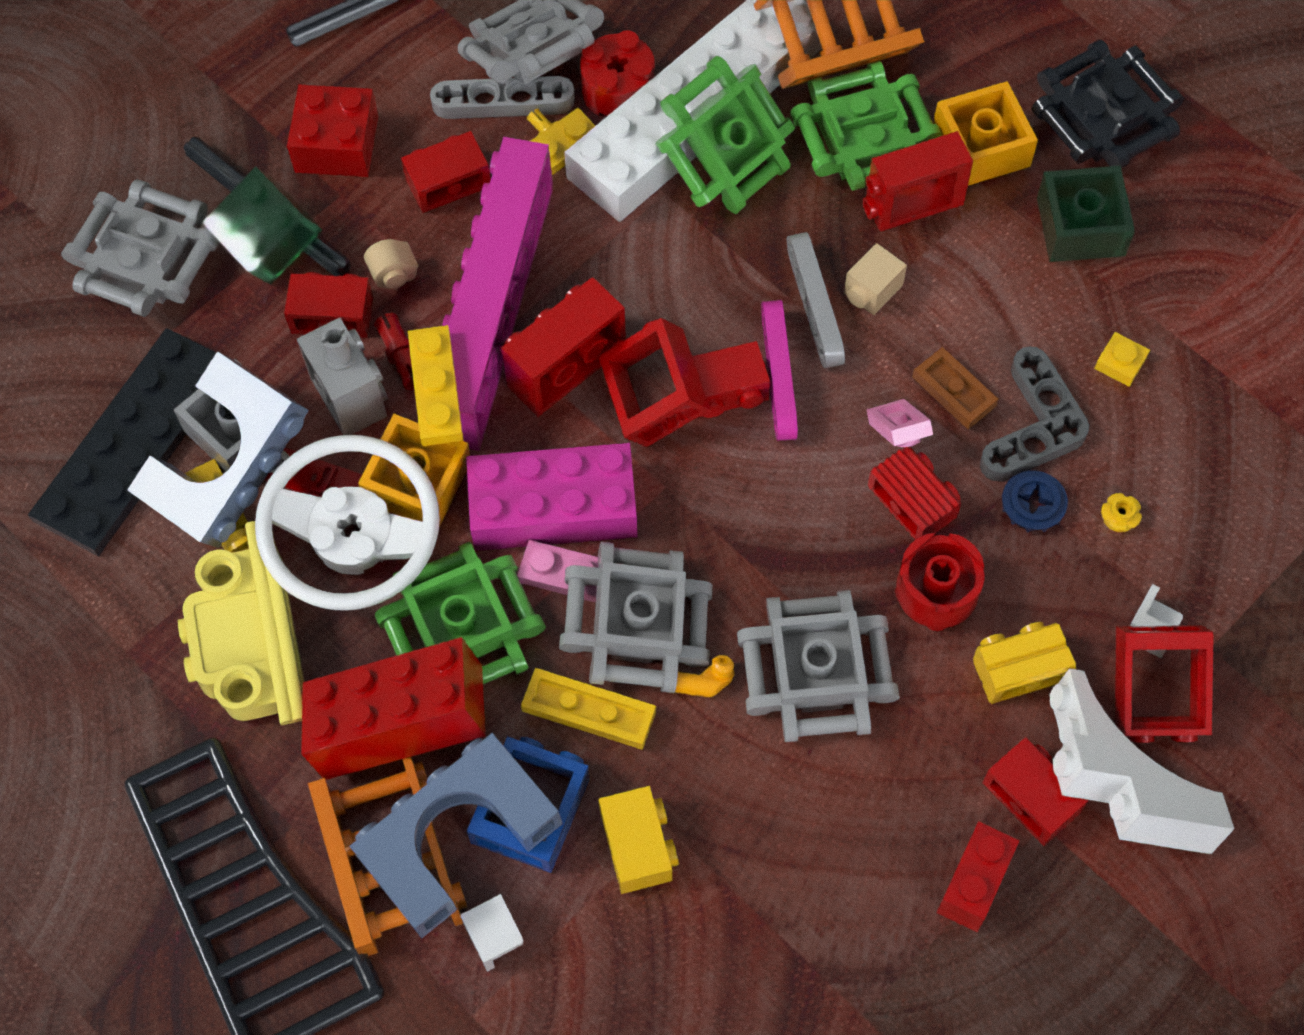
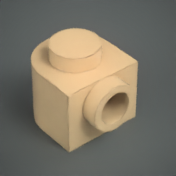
(391, 263)

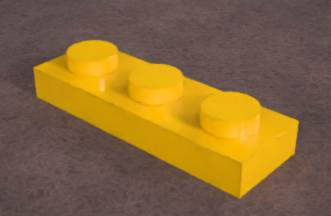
(435, 385)
(588, 708)

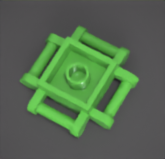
(862, 122)
(727, 134)
(458, 600)

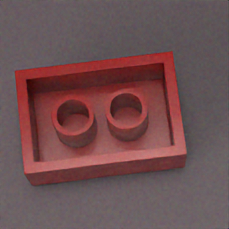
(562, 346)

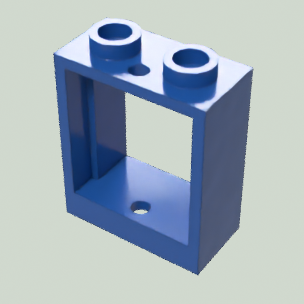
(501, 839)

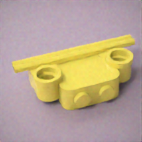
(243, 636)

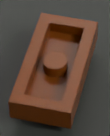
(955, 388)

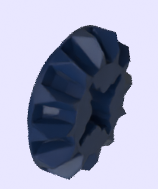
(1050, 494)

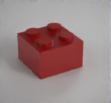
(333, 130)

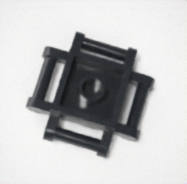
(1104, 108)

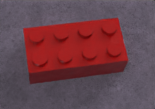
(393, 709)

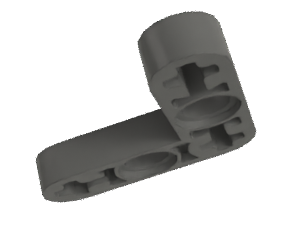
(1050, 420)

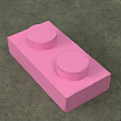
(900, 423)
(545, 568)

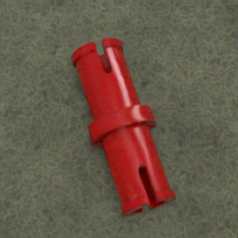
(397, 347)

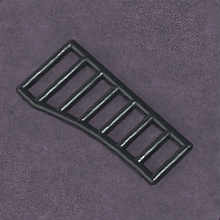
(290, 888)

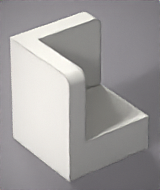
(1155, 614)
(492, 930)

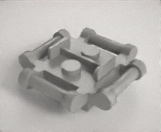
(530, 38)
(139, 252)
(637, 616)
(818, 664)

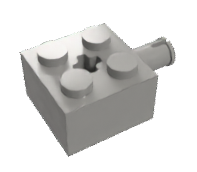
(344, 376)
(213, 428)

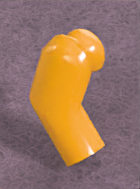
(710, 681)

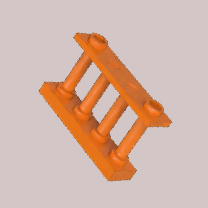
(833, 57)
(355, 885)

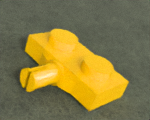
(560, 134)

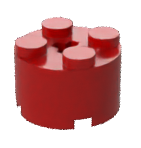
(614, 70)
(921, 586)

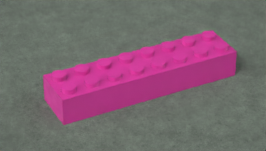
(496, 275)

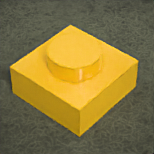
(1122, 359)

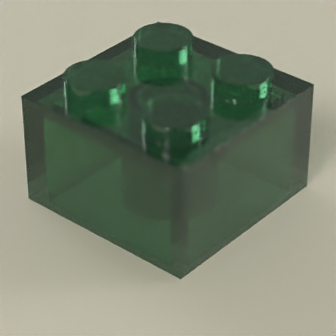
(1085, 213)
(262, 226)

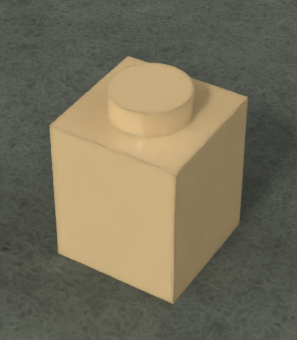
(874, 279)

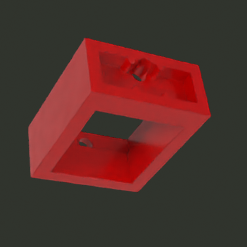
(917, 181)
(670, 412)
(1172, 637)

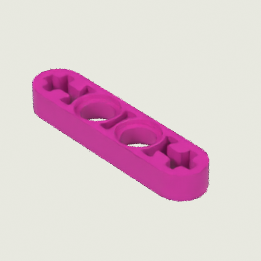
(779, 370)

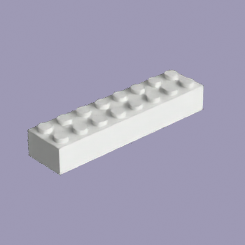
(619, 156)

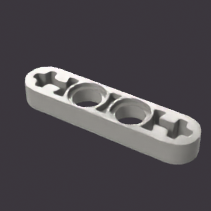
(502, 104)
(815, 300)

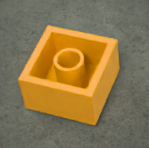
(991, 130)
(442, 463)

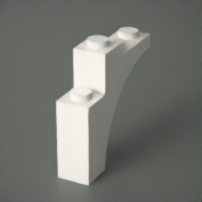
(1142, 795)

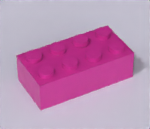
(551, 496)

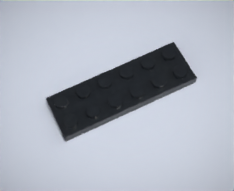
(91, 490)

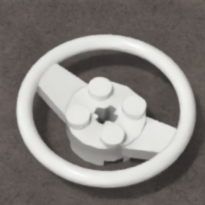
(325, 517)

